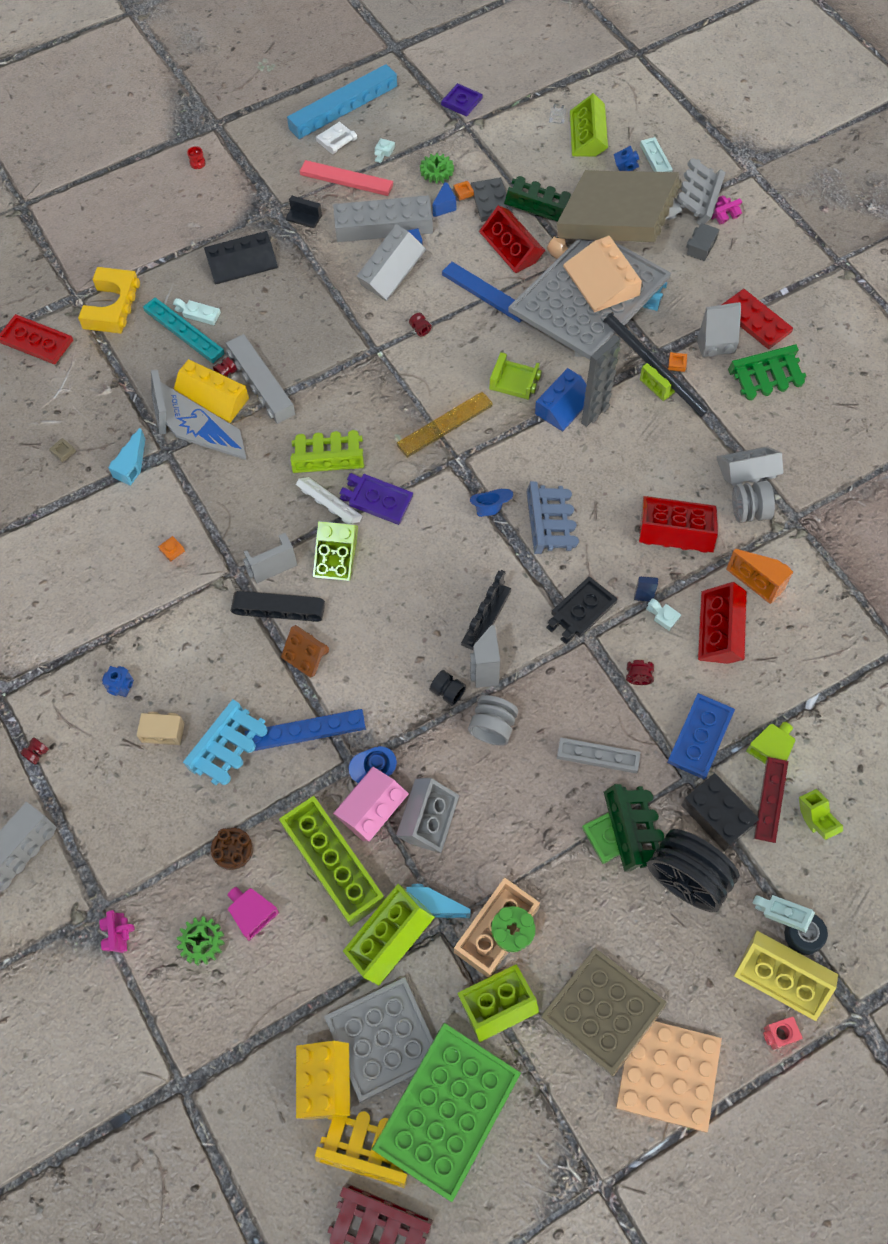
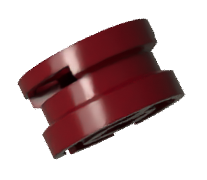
(640, 672)

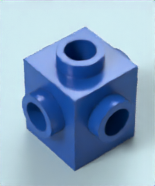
(627, 159)
(117, 681)

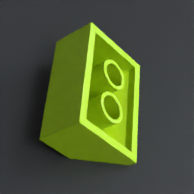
(498, 1002)

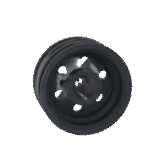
(693, 870)

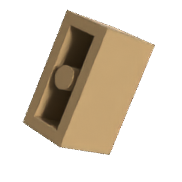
(160, 728)

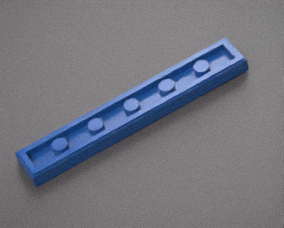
(479, 288)

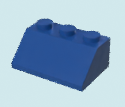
(562, 400)

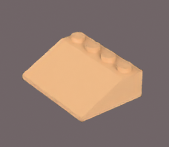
(603, 274)

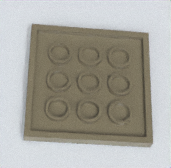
(604, 1011)

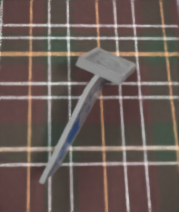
(192, 421)

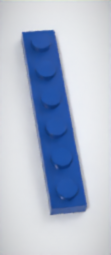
(310, 729)

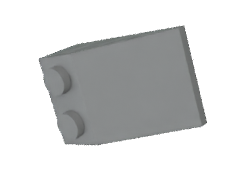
(720, 330)

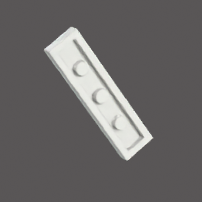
(326, 498)

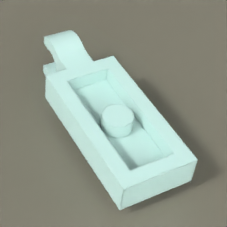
(197, 311)
(785, 912)

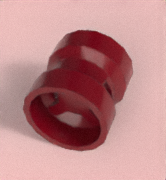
(420, 324)
(226, 367)
(36, 746)

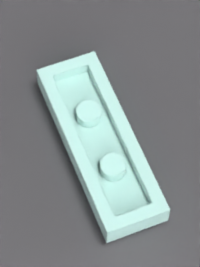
(655, 155)

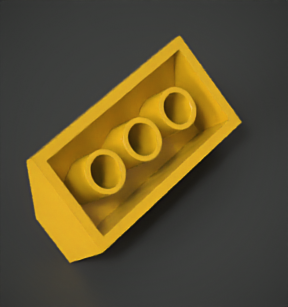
(211, 390)

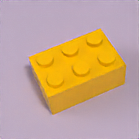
(322, 1080)

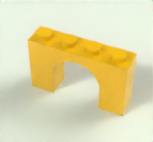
(112, 317)

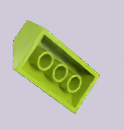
(588, 127)
(388, 935)

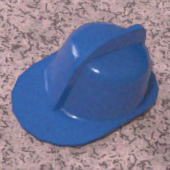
(490, 502)
(378, 757)

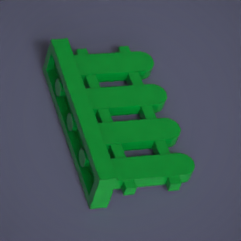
(768, 361)

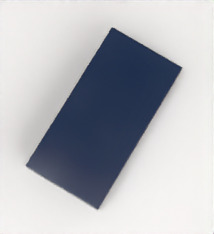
(645, 588)

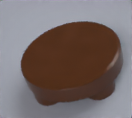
(231, 848)

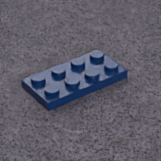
(701, 736)

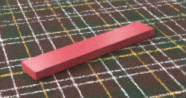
(346, 178)

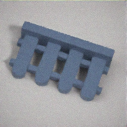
(540, 525)

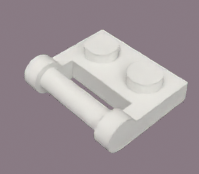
(335, 137)

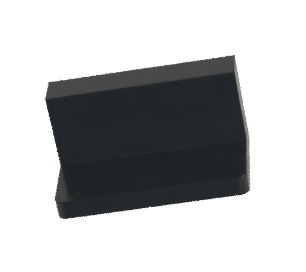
(304, 212)

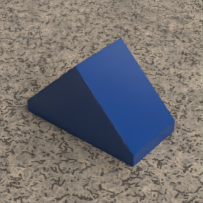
(444, 202)

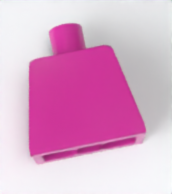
(250, 911)

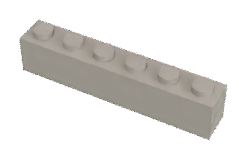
(260, 379)

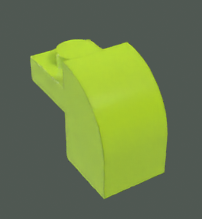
(817, 814)

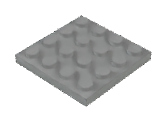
(383, 1037)

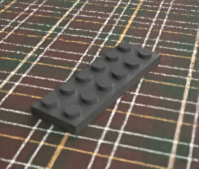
(600, 380)

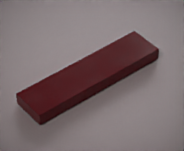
(771, 800)

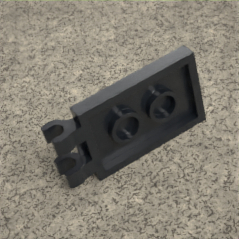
(581, 609)

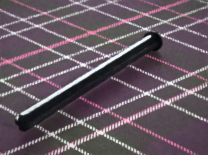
(649, 358)

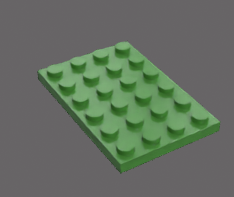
(446, 1112)

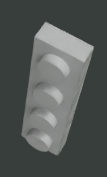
(598, 755)

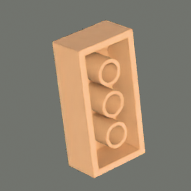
(477, 943)

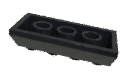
(240, 257)

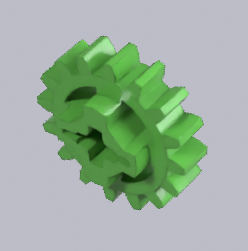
(436, 168)
(191, 939)

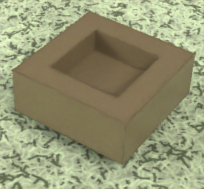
(62, 450)

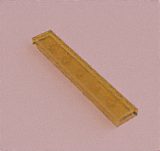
(444, 424)

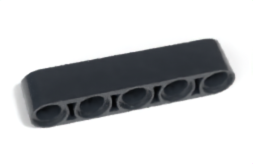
(277, 606)

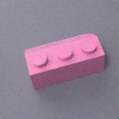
(370, 804)

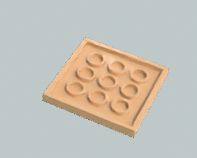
(671, 1076)

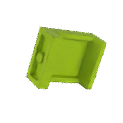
(514, 378)

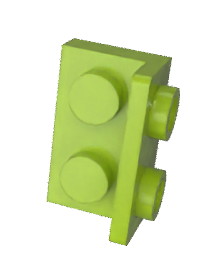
(656, 382)

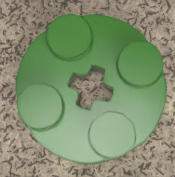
(502, 936)

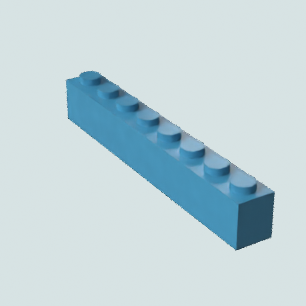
(342, 101)

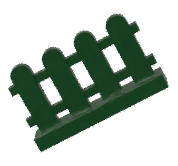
(532, 203)
(624, 825)

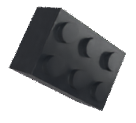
(719, 812)

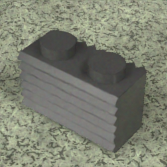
(702, 241)

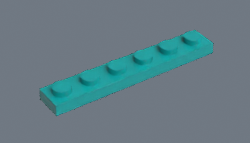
(183, 330)

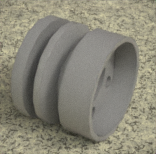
(753, 501)
(493, 720)

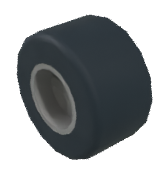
(815, 937)

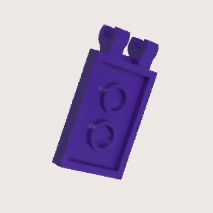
(377, 497)

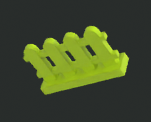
(327, 460)

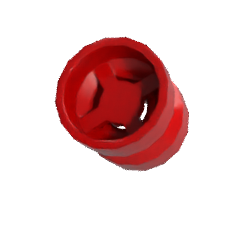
(196, 157)

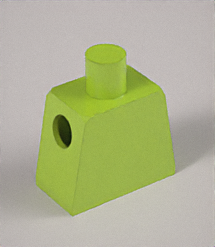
(773, 743)

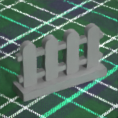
(709, 187)

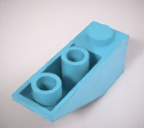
(129, 461)

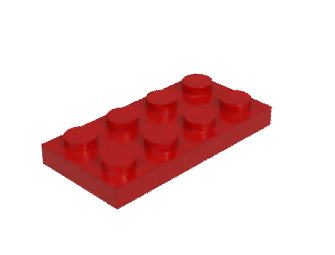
(760, 320)
(35, 339)

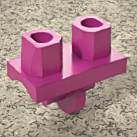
(724, 207)
(118, 932)

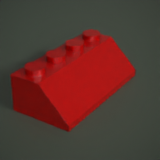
(511, 240)
(722, 624)

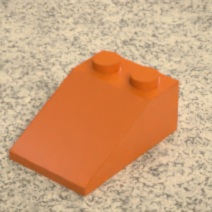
(760, 573)

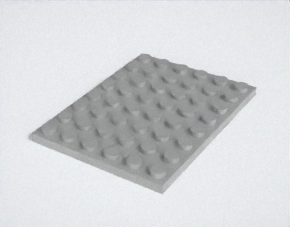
(562, 312)

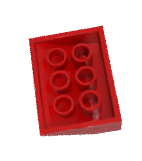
(678, 524)

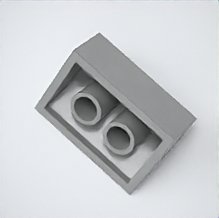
(751, 465)
(485, 660)
(428, 815)

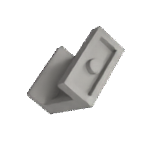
(271, 562)

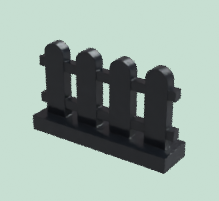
(487, 611)

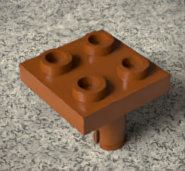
(303, 651)

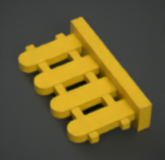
(350, 1161)

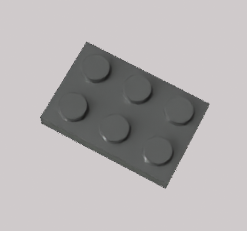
(488, 196)

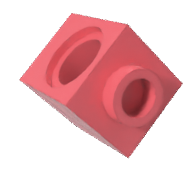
(788, 1026)

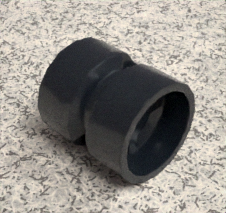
(447, 687)

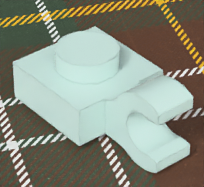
(383, 148)
(664, 616)

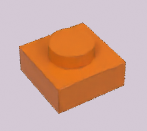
(463, 190)
(677, 362)
(171, 548)

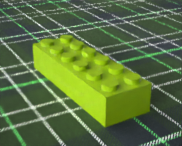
(332, 861)

